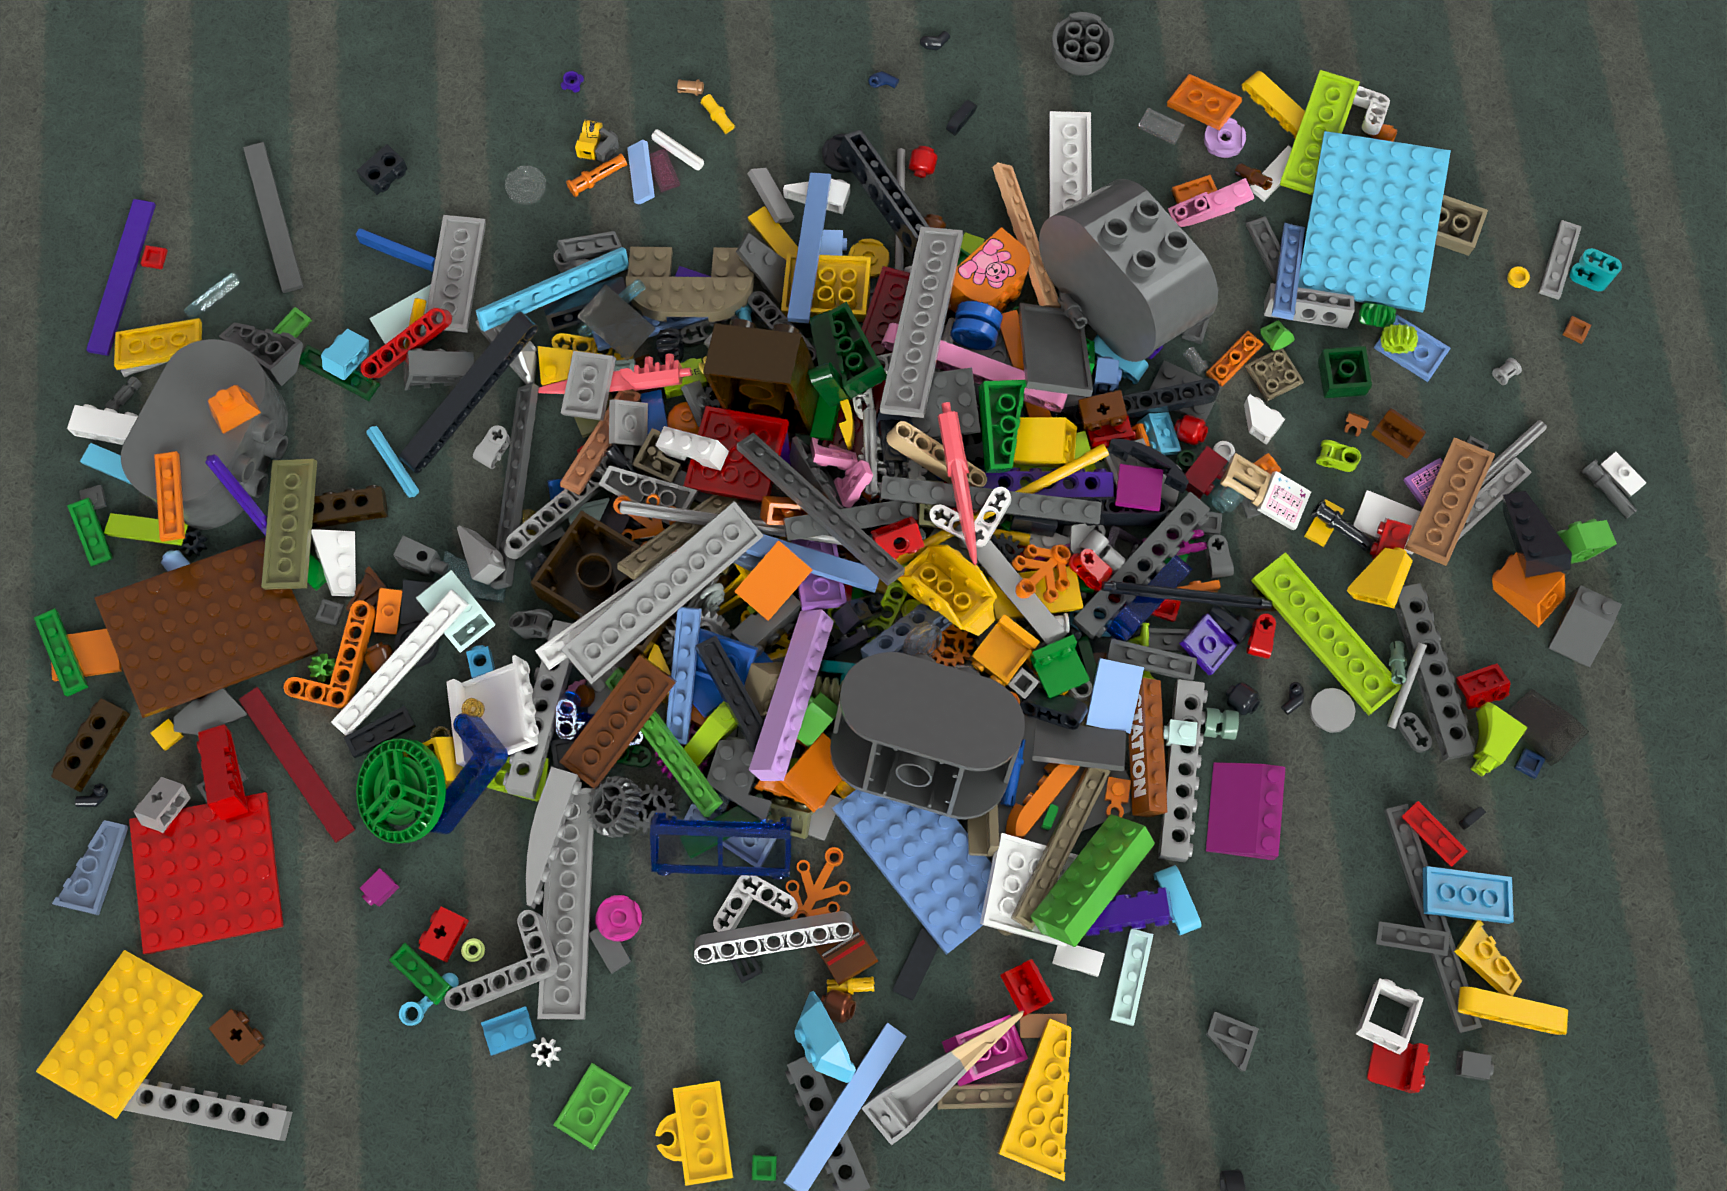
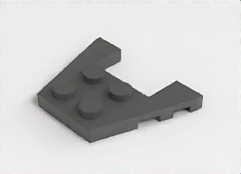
(733, 780)

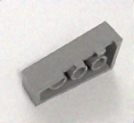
(639, 487)

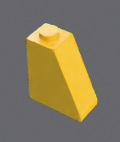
(1382, 578)

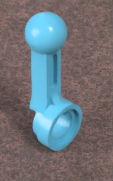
(423, 1004)

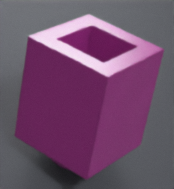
(378, 888)

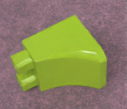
(1496, 738)

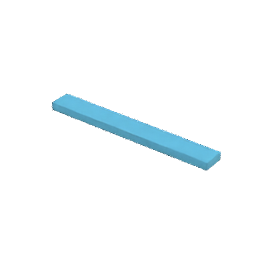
(552, 288)

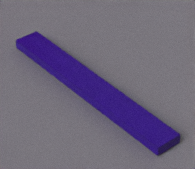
(121, 277)

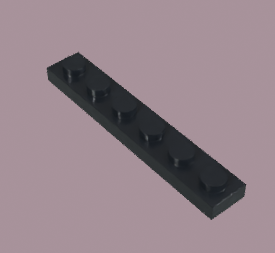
(731, 690)

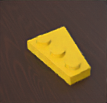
(554, 364)

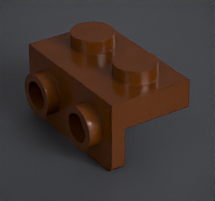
(1398, 433)

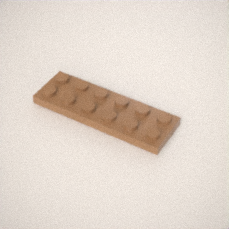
(1449, 501)

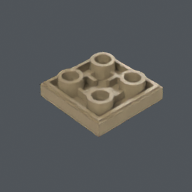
(1274, 374)

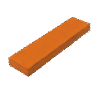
(169, 496)

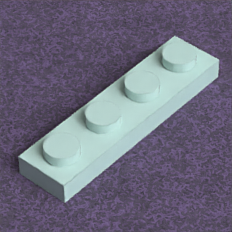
(1131, 977)

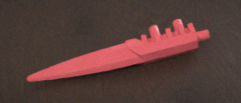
(640, 379)
(957, 469)

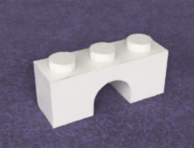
(684, 444)

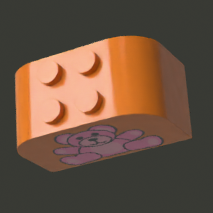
(992, 273)

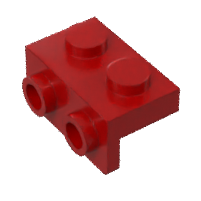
(1027, 987)

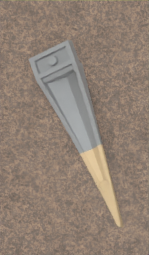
(912, 1097)

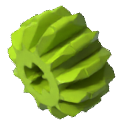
(1399, 339)

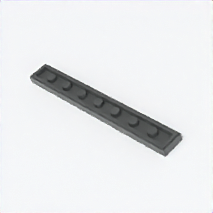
(273, 217)

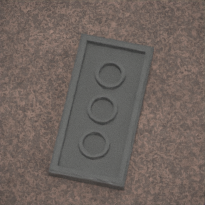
(1079, 747)

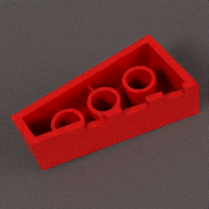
(221, 773)

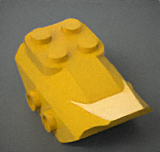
(952, 587)

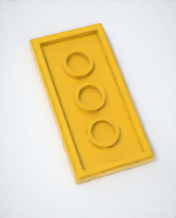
(154, 343)
(1067, 600)

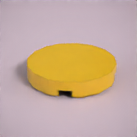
(872, 248)

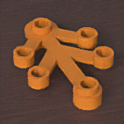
(653, 526)
(1058, 557)
(815, 891)

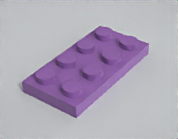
(817, 591)

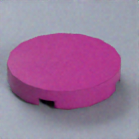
(618, 918)

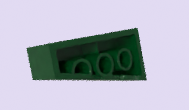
(856, 357)

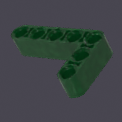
(827, 376)

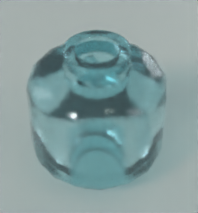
(1226, 499)

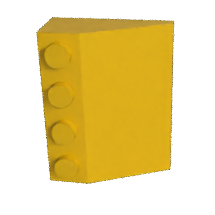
(837, 281)

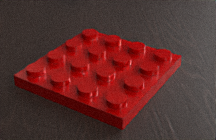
(738, 475)

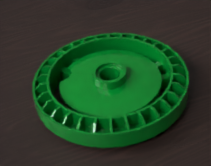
(399, 789)

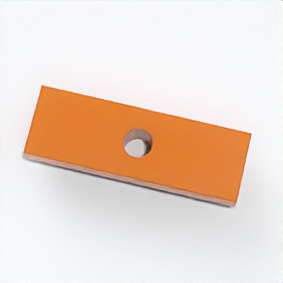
(1226, 366)

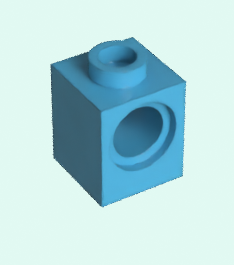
(477, 653)

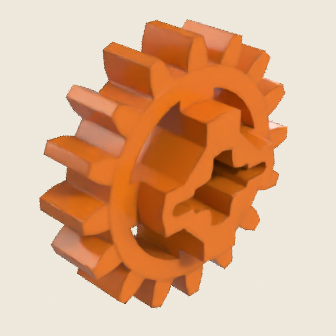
(956, 638)

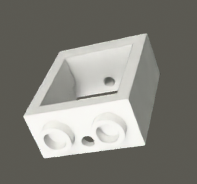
(1380, 1035)

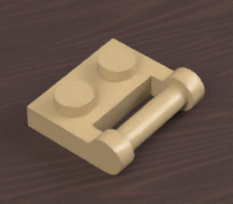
(1248, 474)

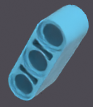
(1131, 370)
(1183, 908)

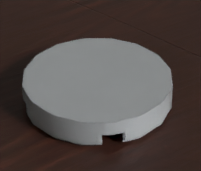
(1332, 710)

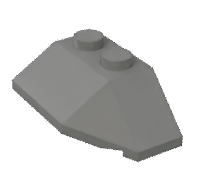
(524, 363)

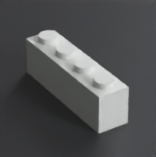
(101, 424)

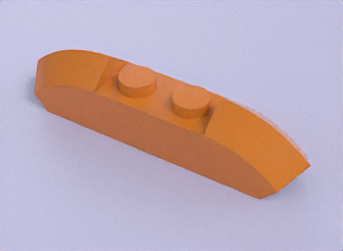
(1024, 817)

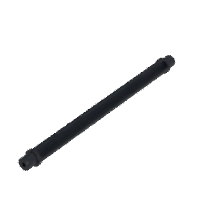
(1186, 595)

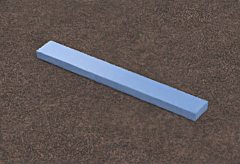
(845, 1109)

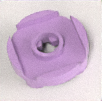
(1222, 148)

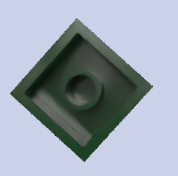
(1344, 372)

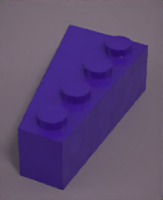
(1134, 912)

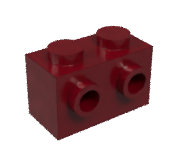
(1204, 472)

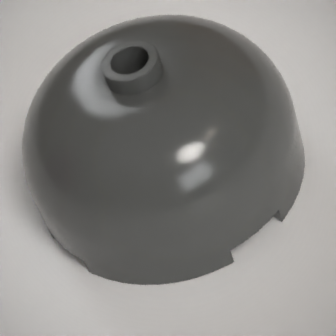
(1082, 43)

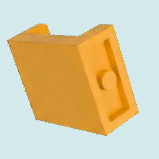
(1003, 650)

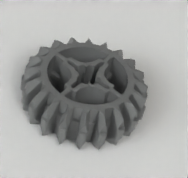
(620, 808)

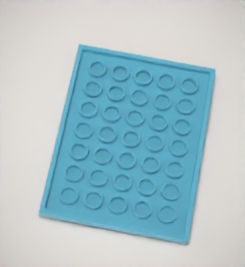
(1374, 220)

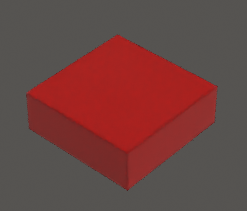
(153, 257)

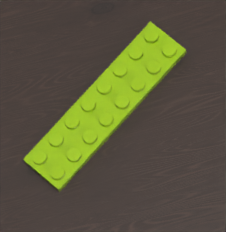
(1326, 633)

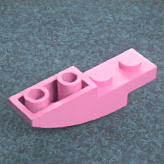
(1211, 205)

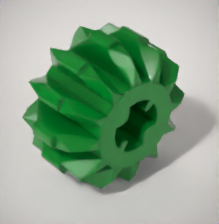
(1377, 315)

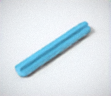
(392, 461)

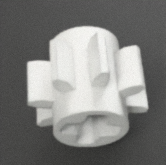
(540, 1048)

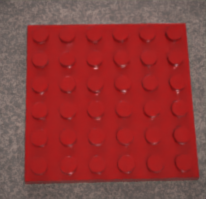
(206, 877)

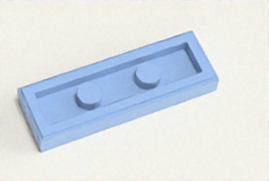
(640, 172)

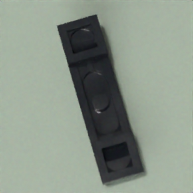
(1124, 448)

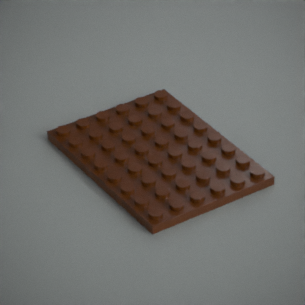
(203, 628)

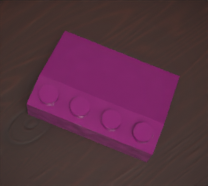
(1246, 810)

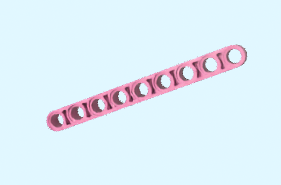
(984, 369)

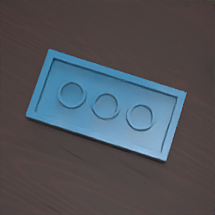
(1467, 895)

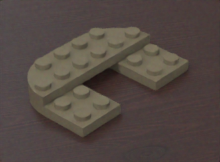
(689, 296)

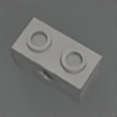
(162, 804)

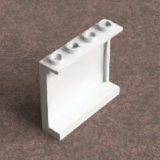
(507, 707)

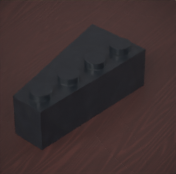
(1534, 538)

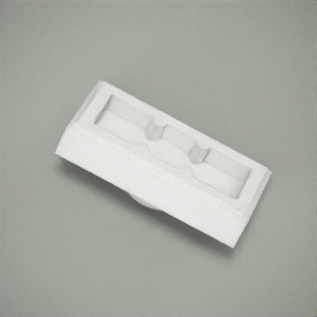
(1622, 474)

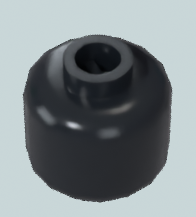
(1243, 698)

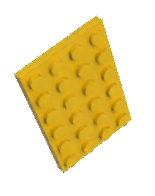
(119, 1034)

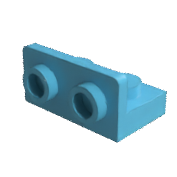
(1161, 433)

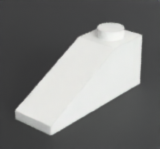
(837, 198)

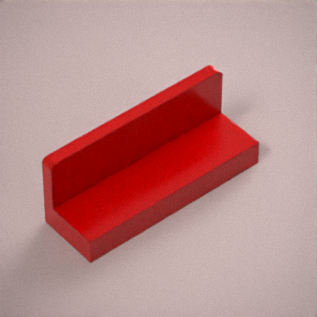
(1434, 833)

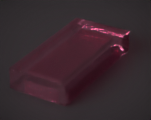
(663, 170)

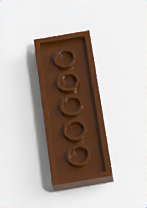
(618, 721)

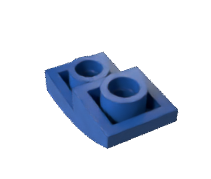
(656, 410)

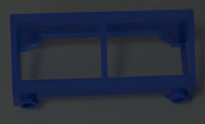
(721, 829)

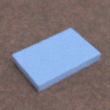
(1114, 695)

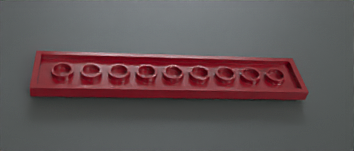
(883, 309)

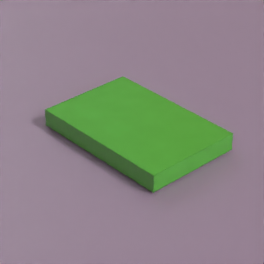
(592, 1106)

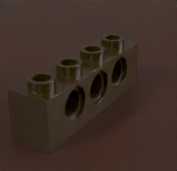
(375, 507)
(102, 740)

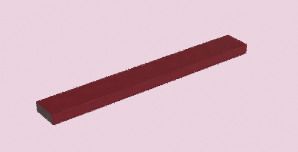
(297, 764)

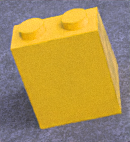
(1045, 442)

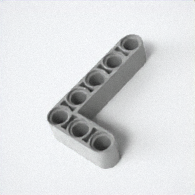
(511, 973)

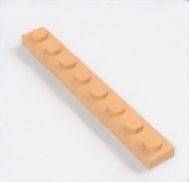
(1025, 233)

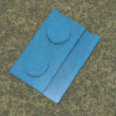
(508, 1031)

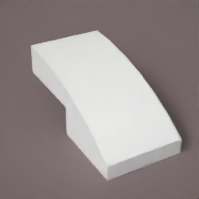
(1079, 959)

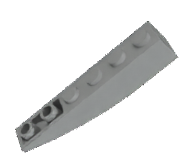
(547, 828)

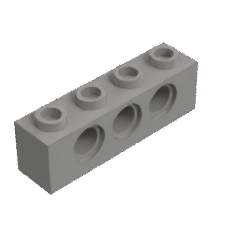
(1317, 307)

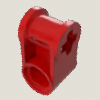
(1093, 569)
(1260, 639)

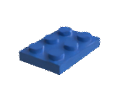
(739, 654)

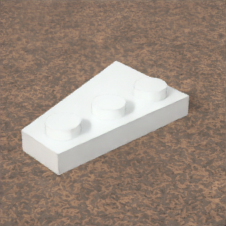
(337, 558)

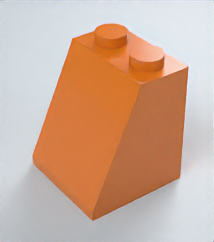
(1532, 596)

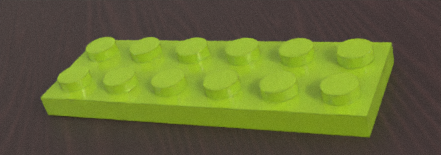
(1325, 112)

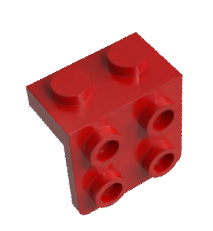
(1399, 1071)

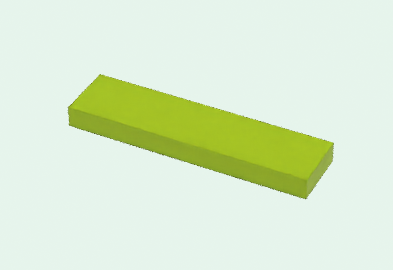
(136, 528)

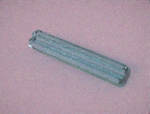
(212, 295)

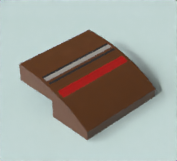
(847, 957)

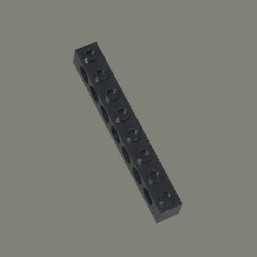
(883, 188)

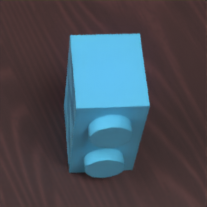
(345, 354)

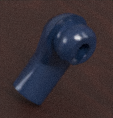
(882, 78)

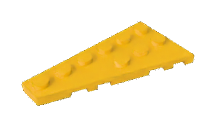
(1040, 1114)

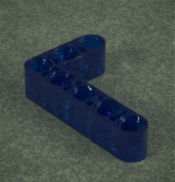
(1141, 608)
(476, 774)

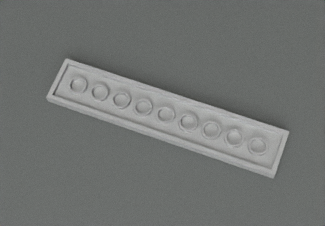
(921, 322)
(662, 592)
(568, 917)

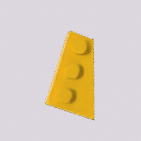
(1485, 959)

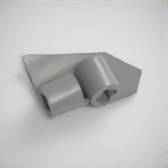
(1084, 537)

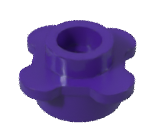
(572, 76)

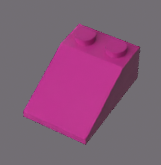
(1002, 1054)

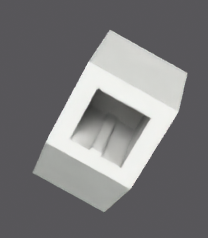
(1261, 419)

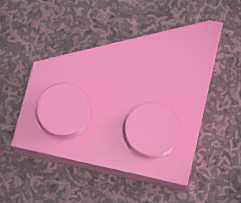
(832, 456)
(854, 483)

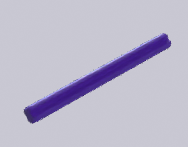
(237, 491)

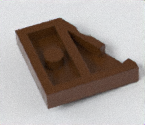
(367, 591)

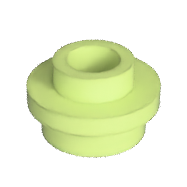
(466, 947)

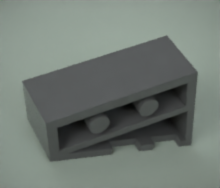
(762, 633)

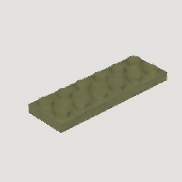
(289, 524)

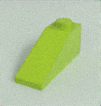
(715, 728)

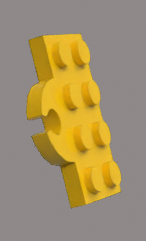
(698, 1134)

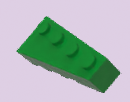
(1000, 422)

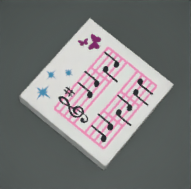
(1284, 500)

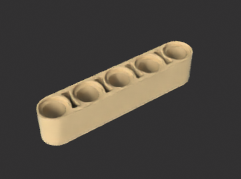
(928, 453)

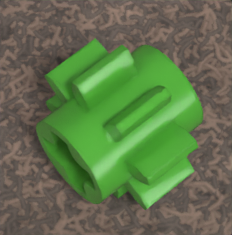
(322, 667)

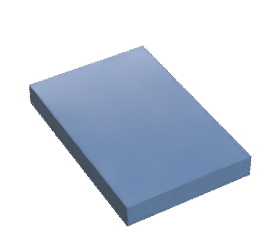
(1424, 358)

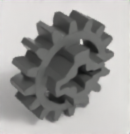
(653, 799)

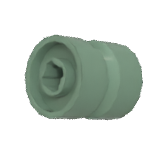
(1228, 723)

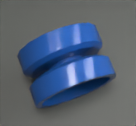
(976, 325)

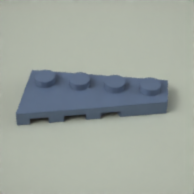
(92, 876)

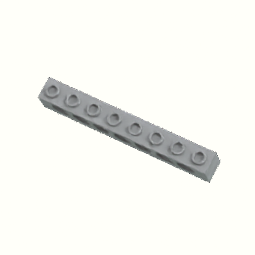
(528, 784)
(1168, 848)
(274, 1129)

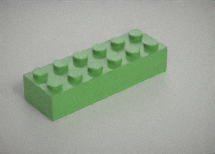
(1092, 880)

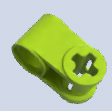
(1337, 456)

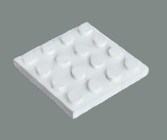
(1008, 878)

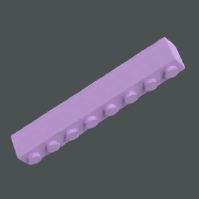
(791, 696)

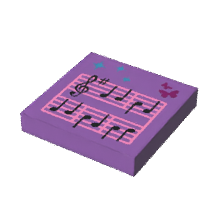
(1422, 480)

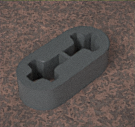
(1418, 729)

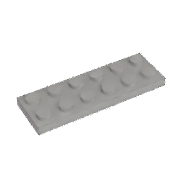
(456, 269)

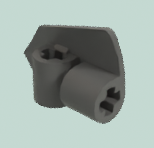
(208, 712)

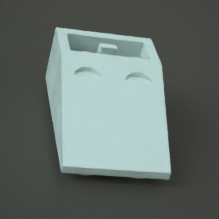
(471, 622)

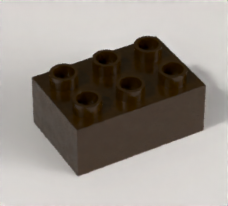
(763, 372)
(586, 573)

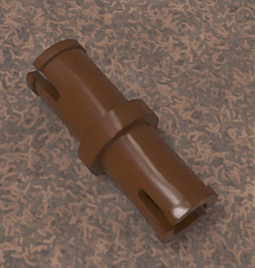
(1253, 176)

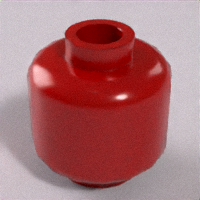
(923, 161)
(1191, 430)

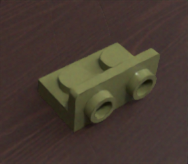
(798, 811)

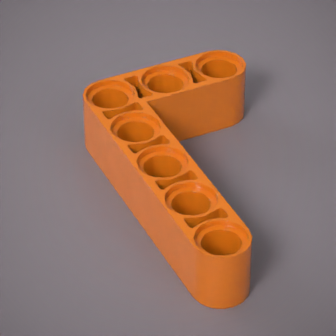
(342, 663)

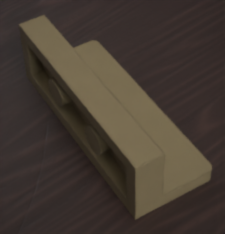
(983, 834)

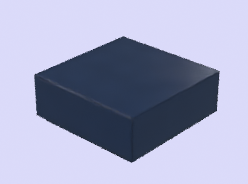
(1529, 763)

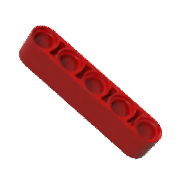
(397, 347)

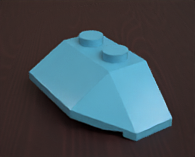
(822, 1042)

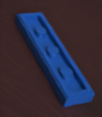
(396, 249)

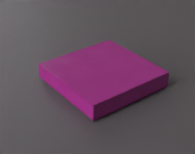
(1139, 487)

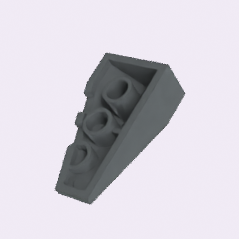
(275, 352)
(816, 475)

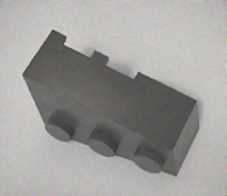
(435, 367)

